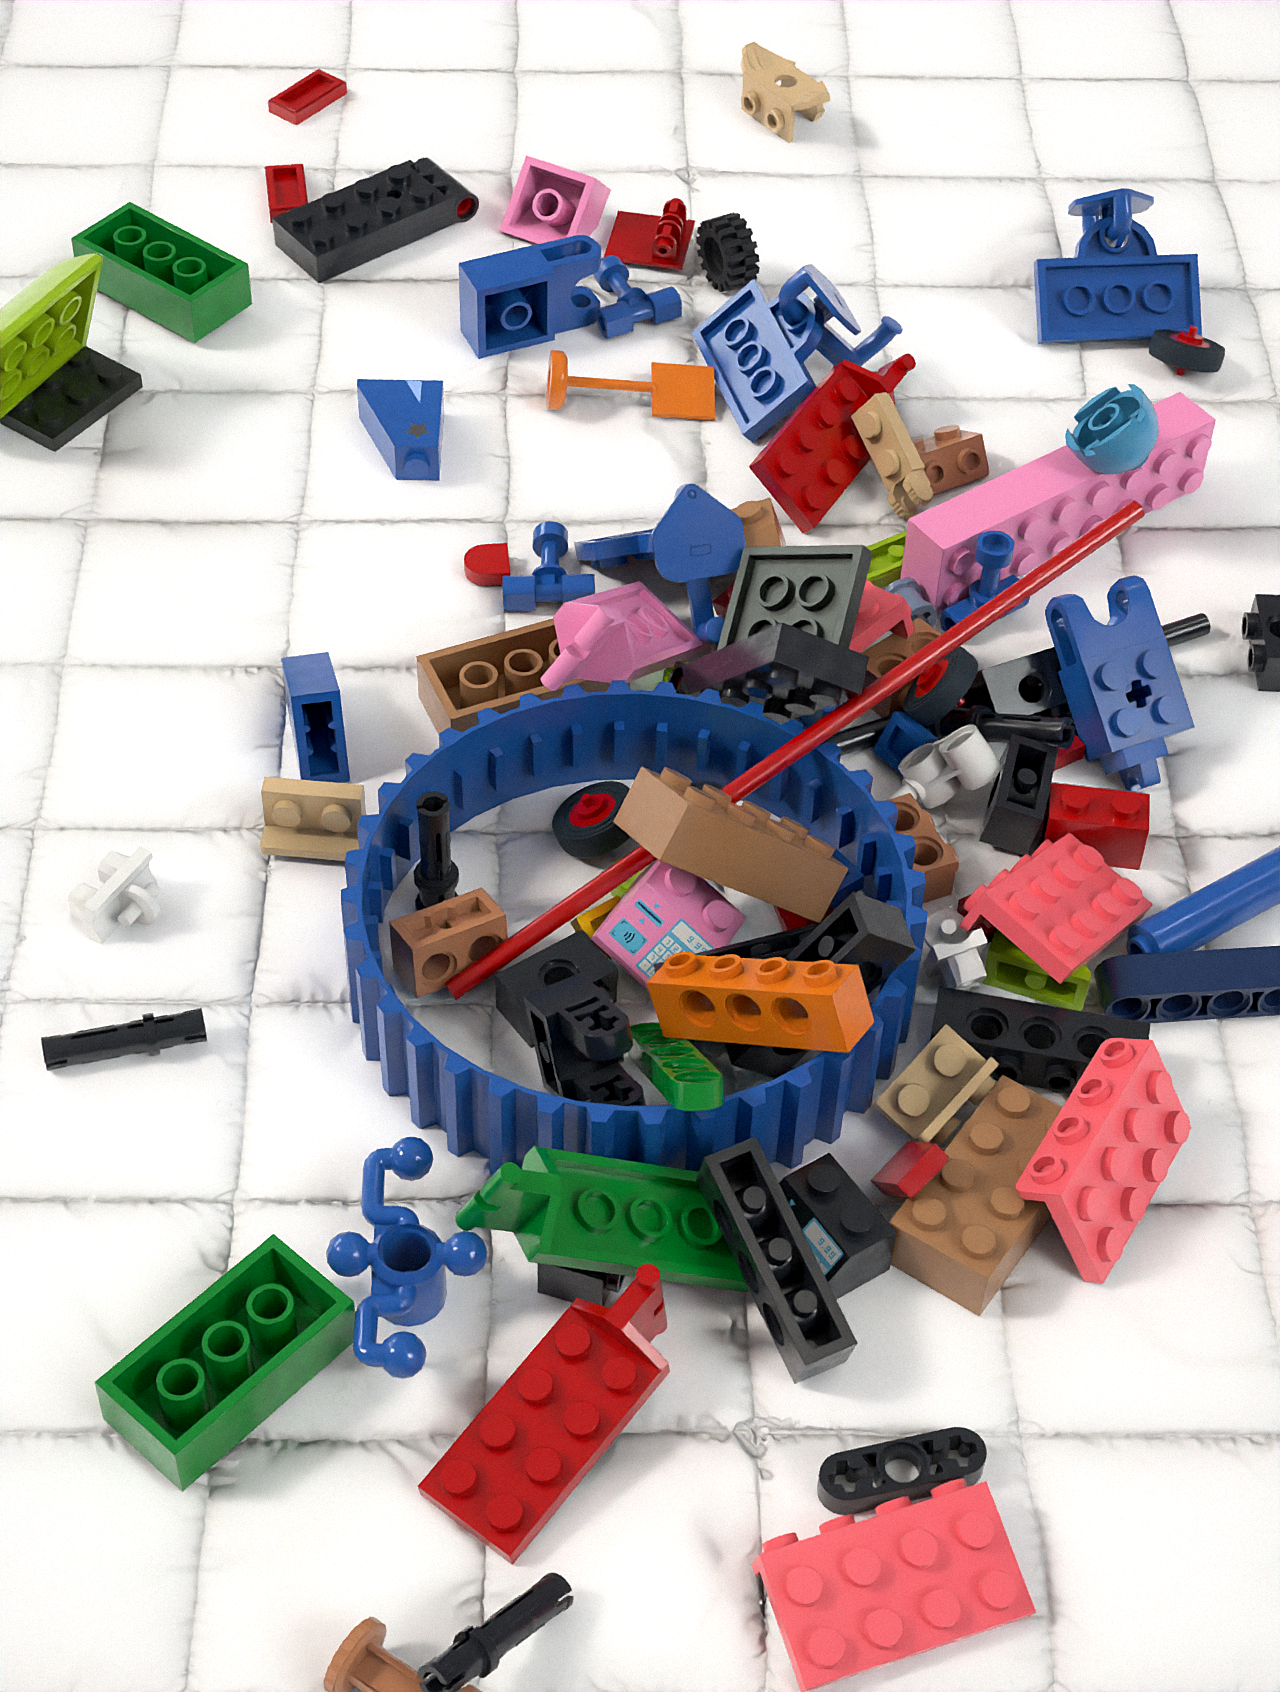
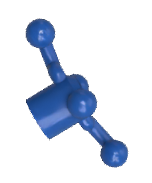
(400, 1247)

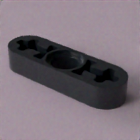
(915, 1449)

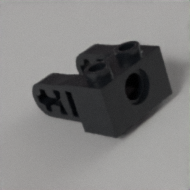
(582, 1043)

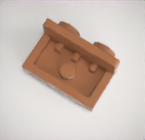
(952, 457)

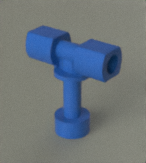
(632, 303)
(994, 553)
(549, 580)

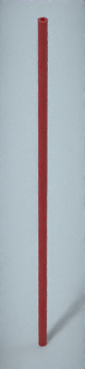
(805, 742)

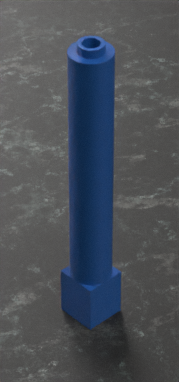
(1210, 910)

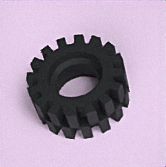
(727, 251)

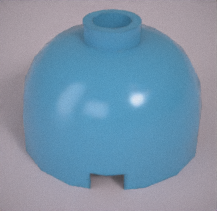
(1115, 431)

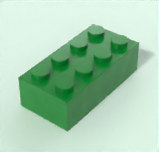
(166, 271)
(226, 1361)

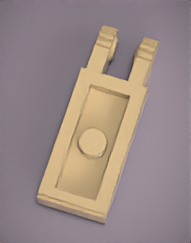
(893, 455)

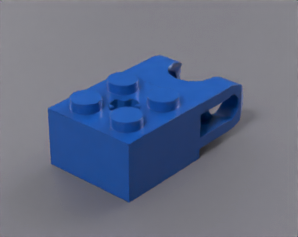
(527, 294)
(1117, 673)

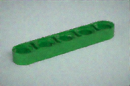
(676, 1069)

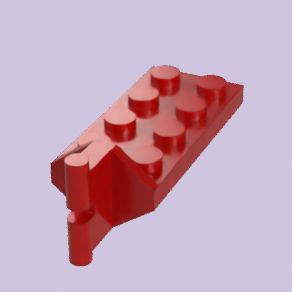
(819, 444)
(553, 1418)

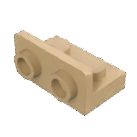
(311, 818)
(935, 1087)

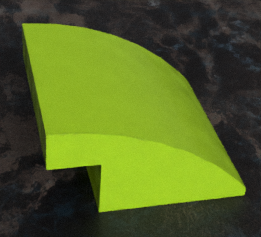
(46, 326)

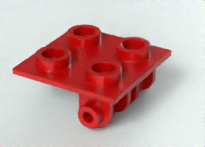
(652, 238)

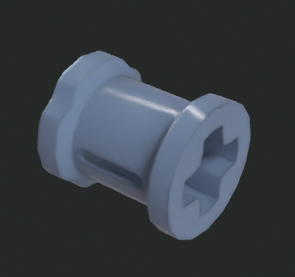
(910, 591)

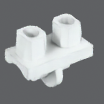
(123, 898)
(953, 952)

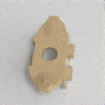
(773, 103)

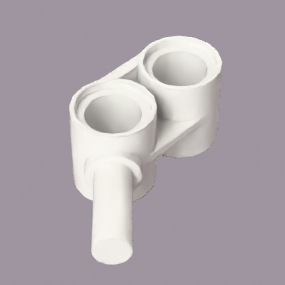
(939, 768)

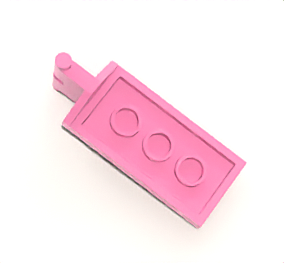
(617, 637)

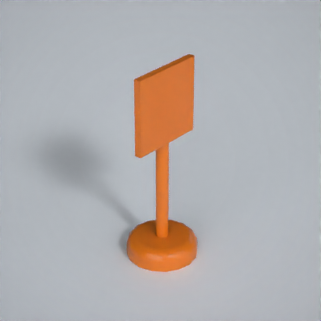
(674, 388)

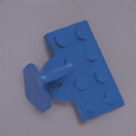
(1112, 288)
(763, 346)
(689, 544)

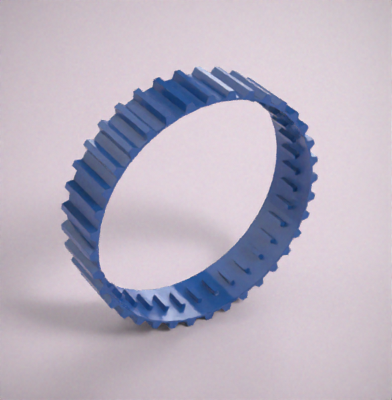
(610, 739)

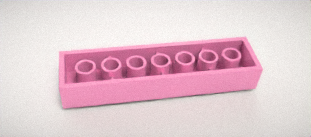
(1051, 505)

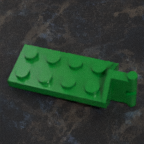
(606, 1217)

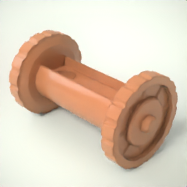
(369, 1666)

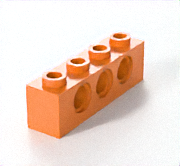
(761, 1001)

